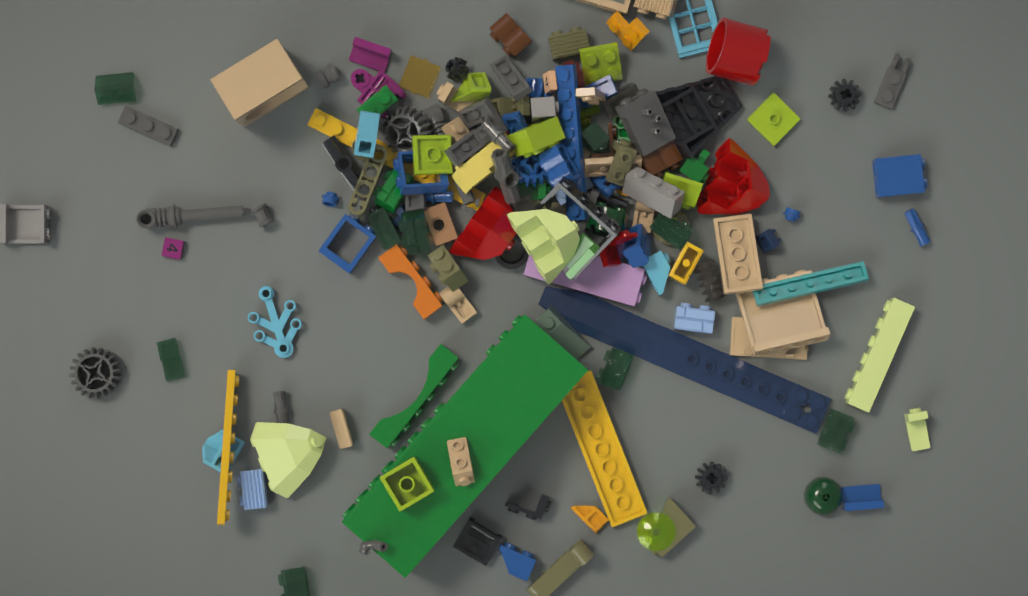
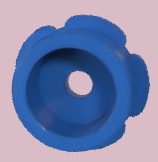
(330, 199)
(792, 214)

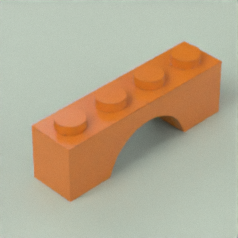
(425, 301)

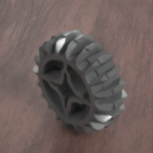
(400, 131)
(80, 364)

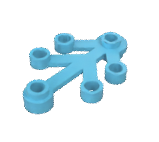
(276, 325)

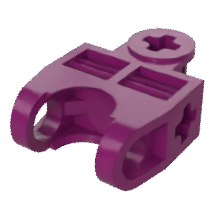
(372, 83)

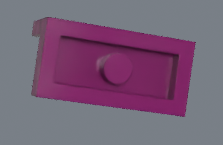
(370, 54)

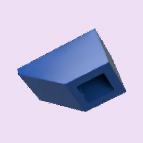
(518, 563)

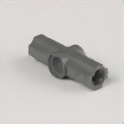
(506, 176)

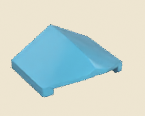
(213, 450)

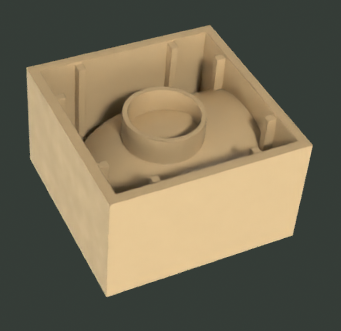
(259, 83)

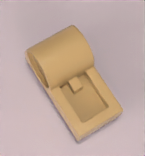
(643, 215)
(458, 304)

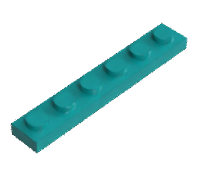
(811, 283)

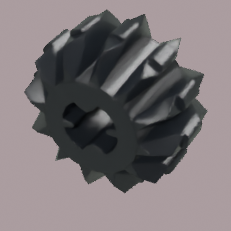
(840, 88)
(706, 482)

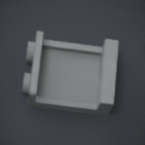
(24, 224)

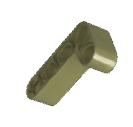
(366, 181)
(561, 569)

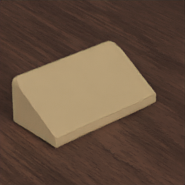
(341, 428)

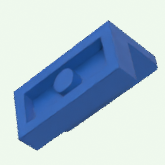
(862, 497)

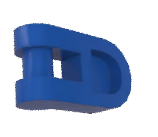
(600, 182)

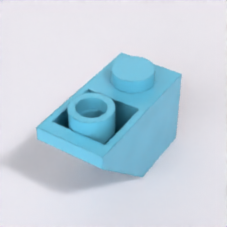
(366, 134)

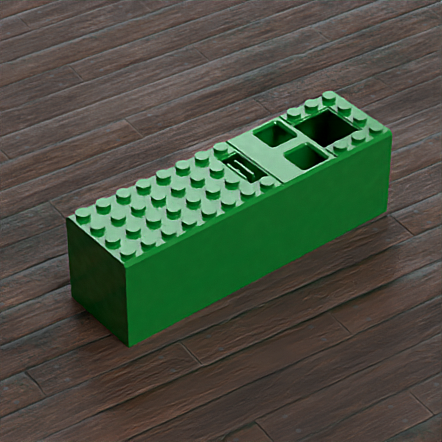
(496, 414)

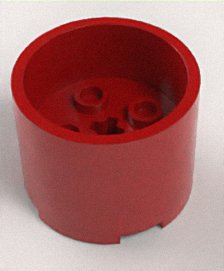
(737, 51)

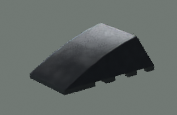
(698, 111)

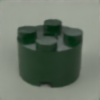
(617, 214)

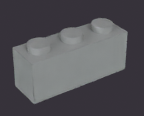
(543, 108)
(653, 192)

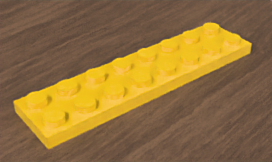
(603, 452)

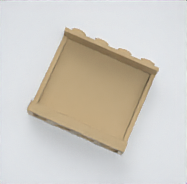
(782, 323)

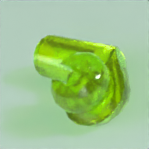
(585, 115)

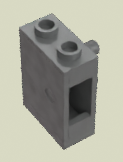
(645, 121)

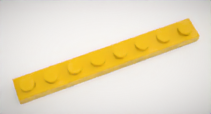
(227, 456)

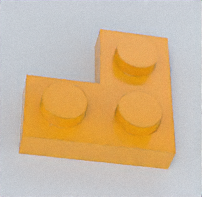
(629, 34)

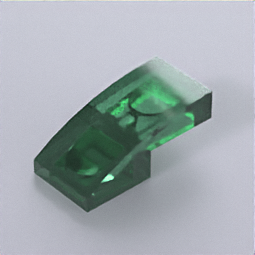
(171, 359)

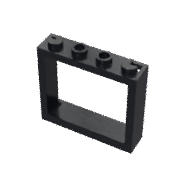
(592, 209)

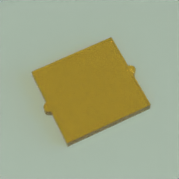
(419, 76)

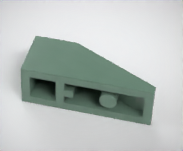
(562, 332)

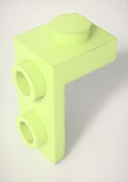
(917, 429)

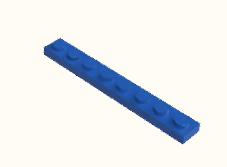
(571, 125)

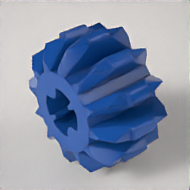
(537, 88)

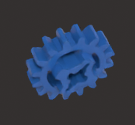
(526, 174)

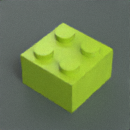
(537, 137)
(407, 483)

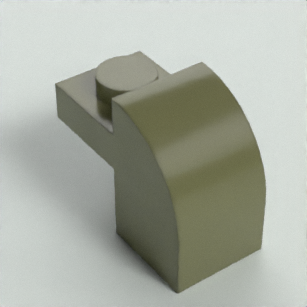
(509, 105)

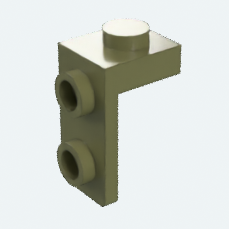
(621, 162)

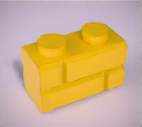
(685, 263)

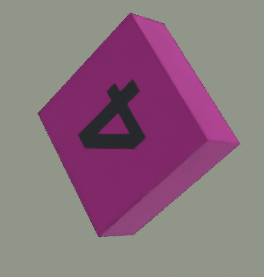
(172, 248)

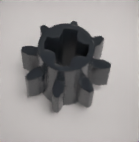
(457, 69)

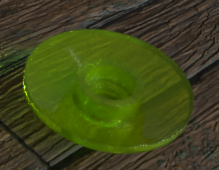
(648, 524)

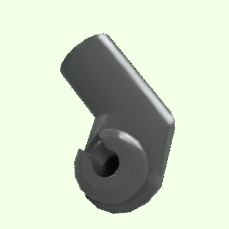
(372, 544)

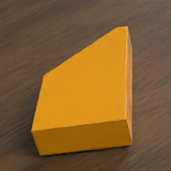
(591, 516)

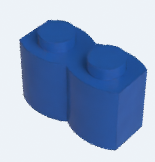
(558, 164)

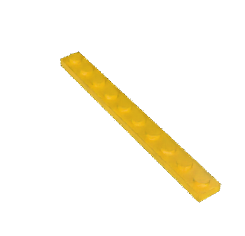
(346, 134)

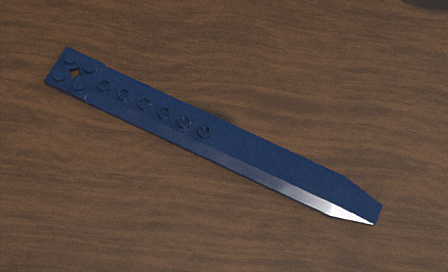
(688, 357)

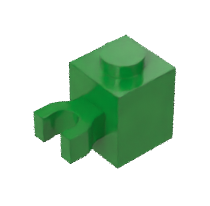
(695, 169)

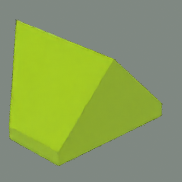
(473, 88)

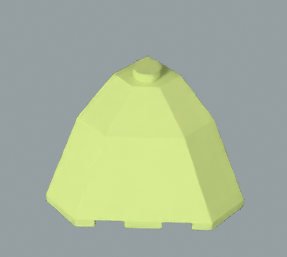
(547, 238)
(286, 454)

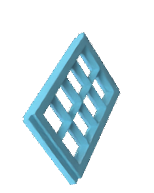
(700, 46)

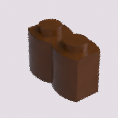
(510, 35)
(661, 159)

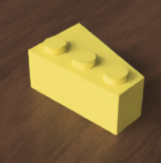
(476, 168)

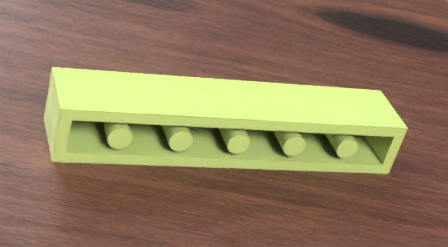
(879, 355)

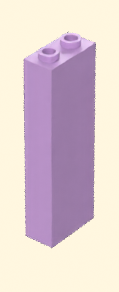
(611, 283)

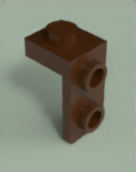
(611, 134)

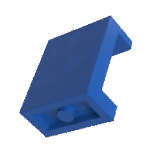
(899, 175)

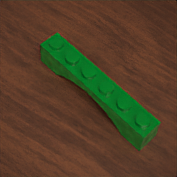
(389, 428)

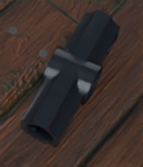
(336, 152)

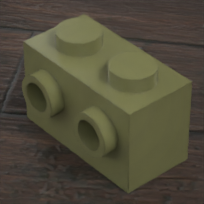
(449, 271)

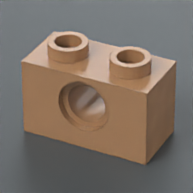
(448, 233)

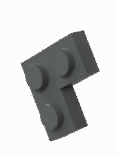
(480, 112)

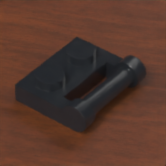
(473, 546)

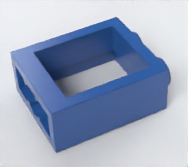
(407, 157)
(335, 258)

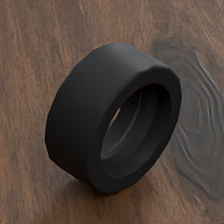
(514, 265)

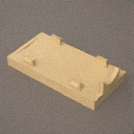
(737, 254)
(741, 347)

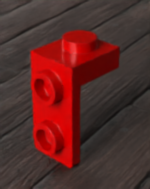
(610, 255)

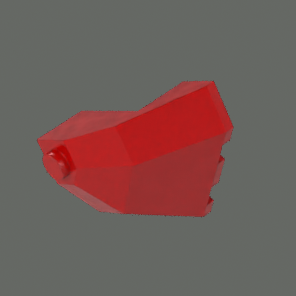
(733, 183)
(488, 230)

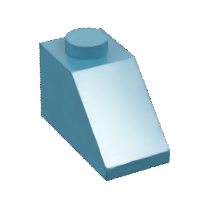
(658, 270)

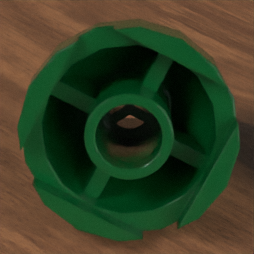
(814, 496)

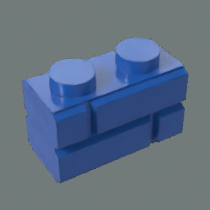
(637, 249)

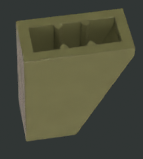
(682, 524)

